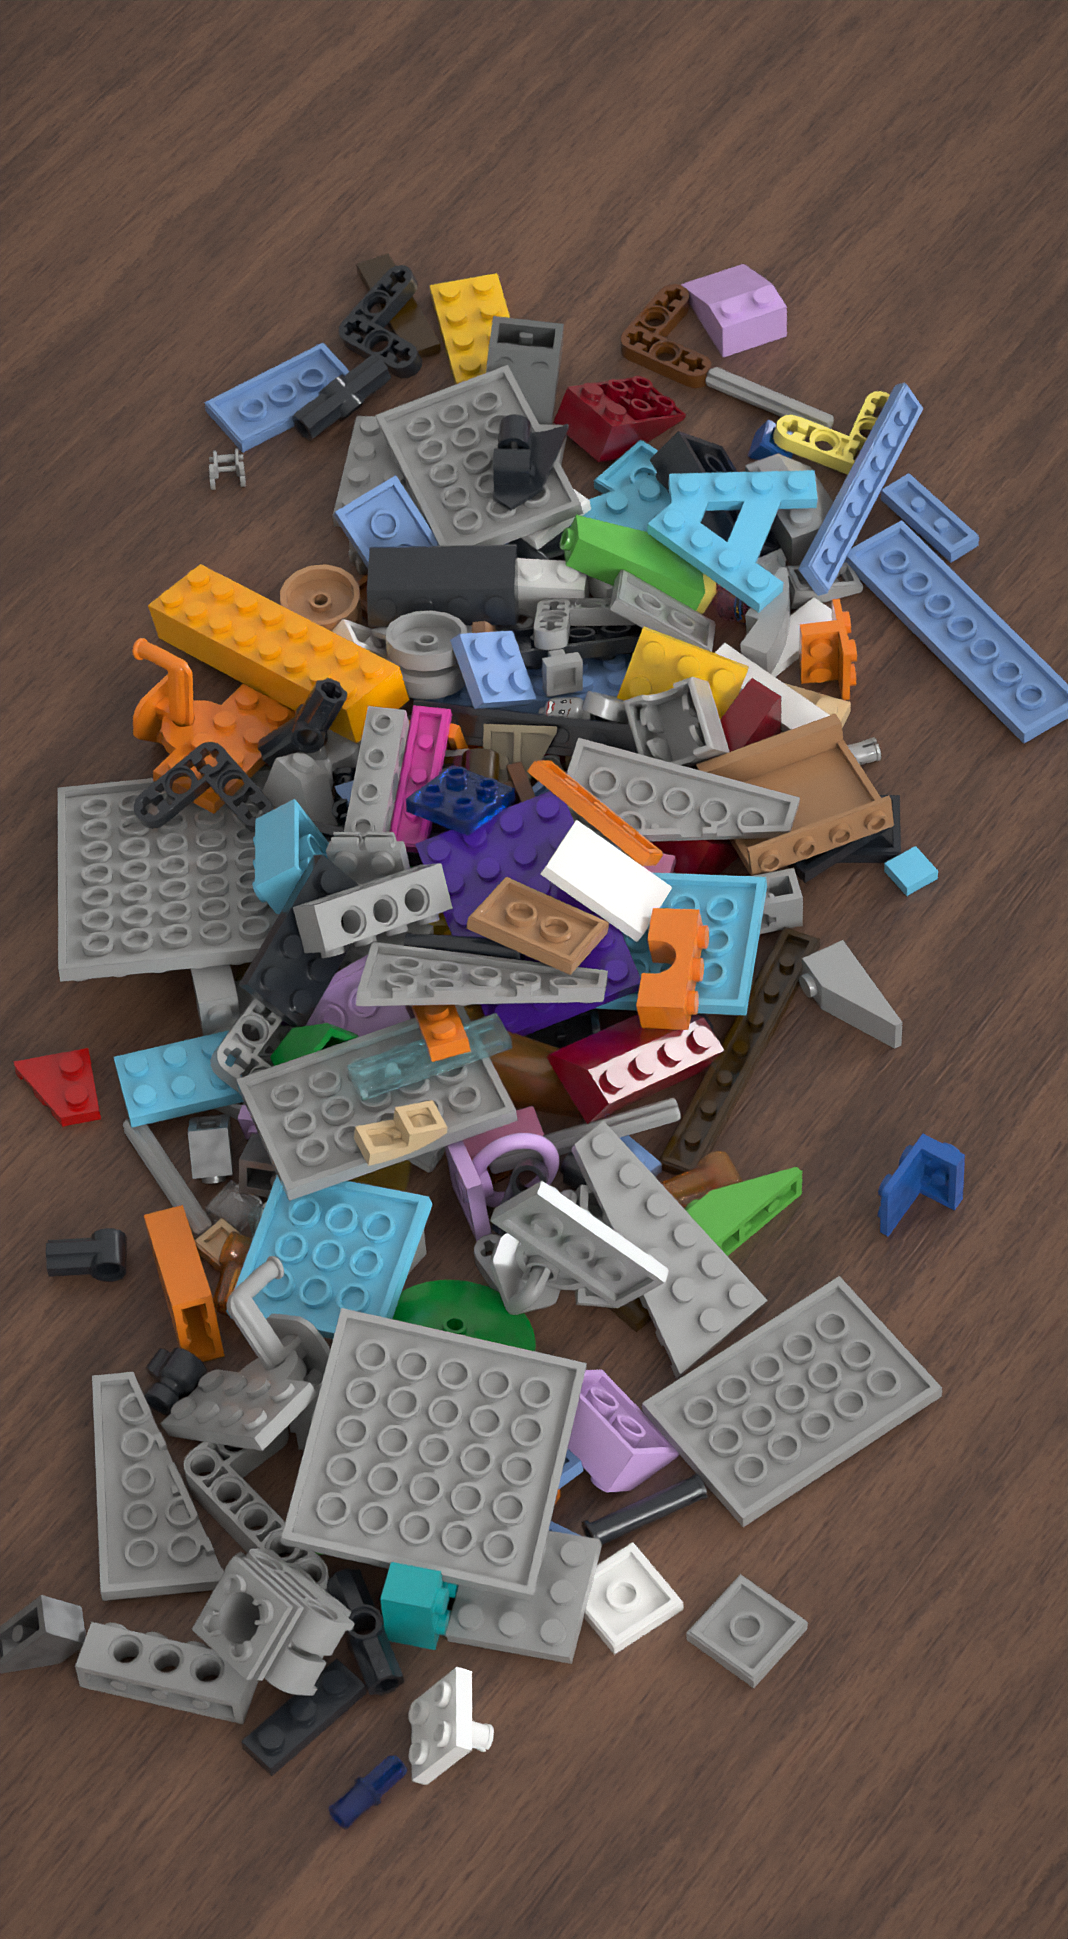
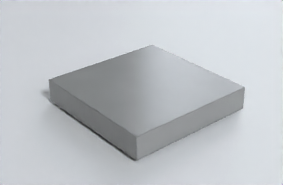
(747, 1631)

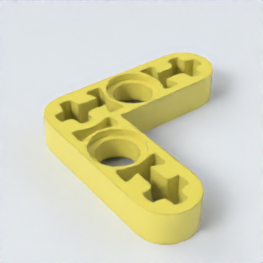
(844, 446)

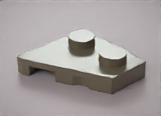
(518, 744)

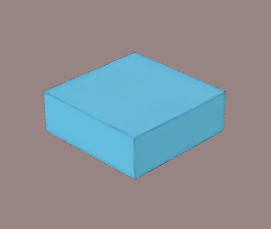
(911, 870)

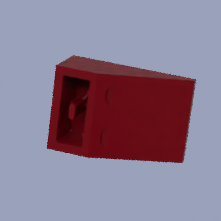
(615, 415)

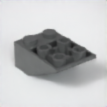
(534, 357)

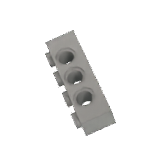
(377, 771)
(321, 919)
(142, 1679)

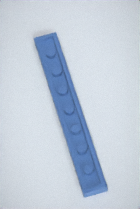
(860, 489)

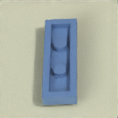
(929, 517)

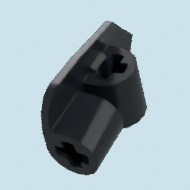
(523, 460)

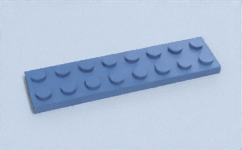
(961, 630)

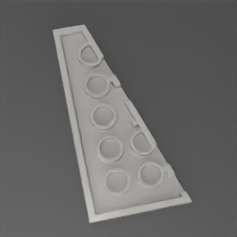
(675, 800)
(438, 977)
(704, 1289)
(144, 1512)

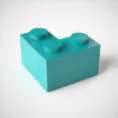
(416, 1605)

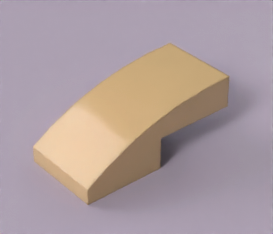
(408, 1131)

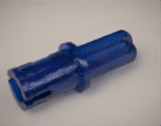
(367, 1791)

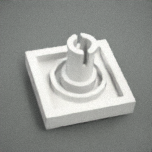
(445, 1727)

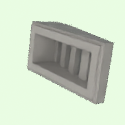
(802, 592)

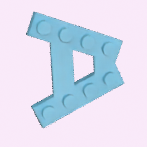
(731, 562)

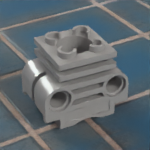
(273, 1622)

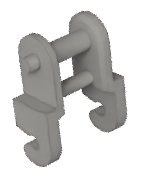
(238, 467)

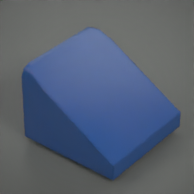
(764, 445)

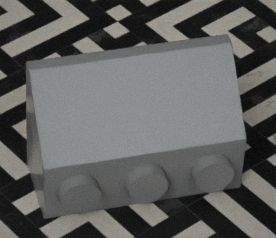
(795, 527)

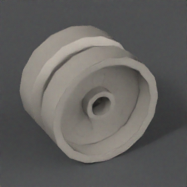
(425, 653)

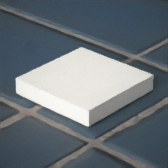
(628, 1599)

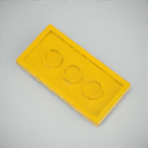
(465, 321)

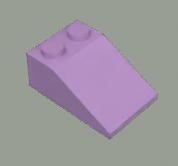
(738, 309)

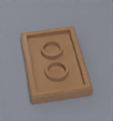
(538, 925)

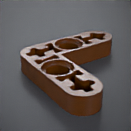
(643, 338)

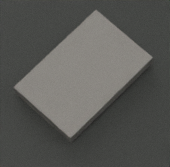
(660, 612)

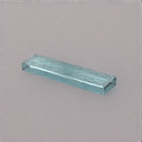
(412, 1061)

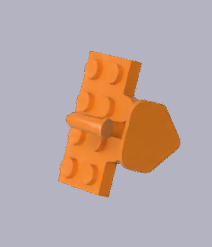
(182, 724)

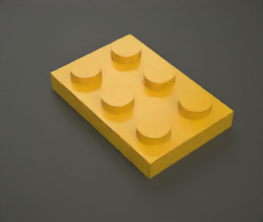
(667, 660)

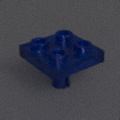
(460, 799)

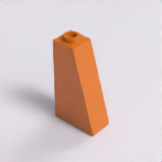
(184, 1283)

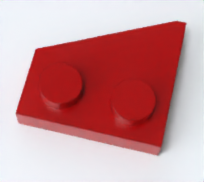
(63, 1084)

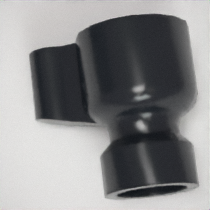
(178, 1375)

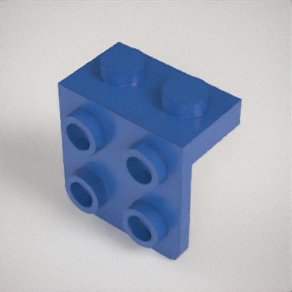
(927, 1169)

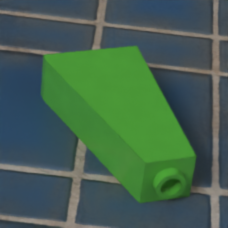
(606, 548)

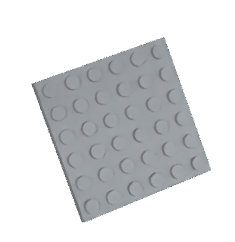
(435, 1453)

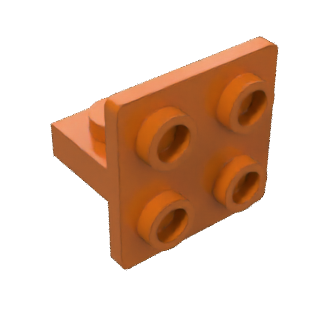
(828, 652)

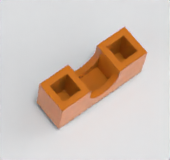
(670, 996)

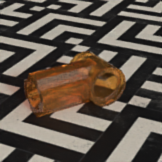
(711, 1173)
(232, 1260)

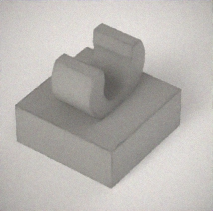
(562, 673)

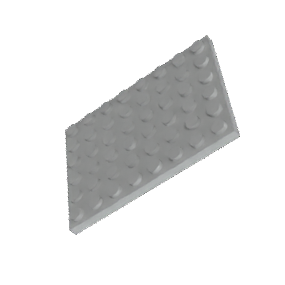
(156, 895)

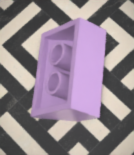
(615, 1437)

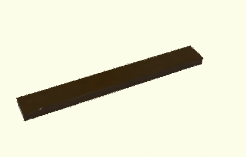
(743, 1049)

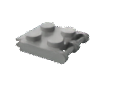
(367, 859)

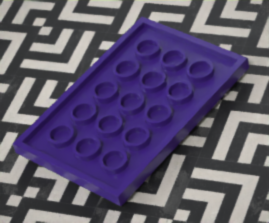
(518, 847)

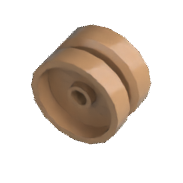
(323, 595)

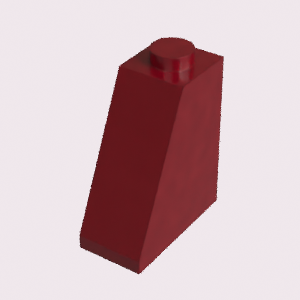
(752, 716)

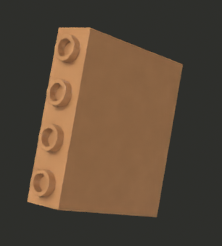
(834, 793)

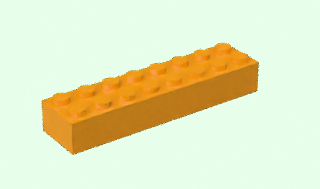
(273, 647)

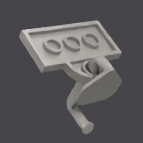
(563, 1247)
(267, 1394)

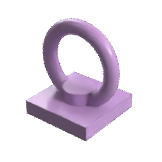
(472, 1180)

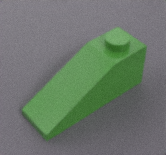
(741, 1209)

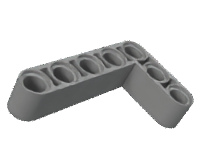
(250, 1509)

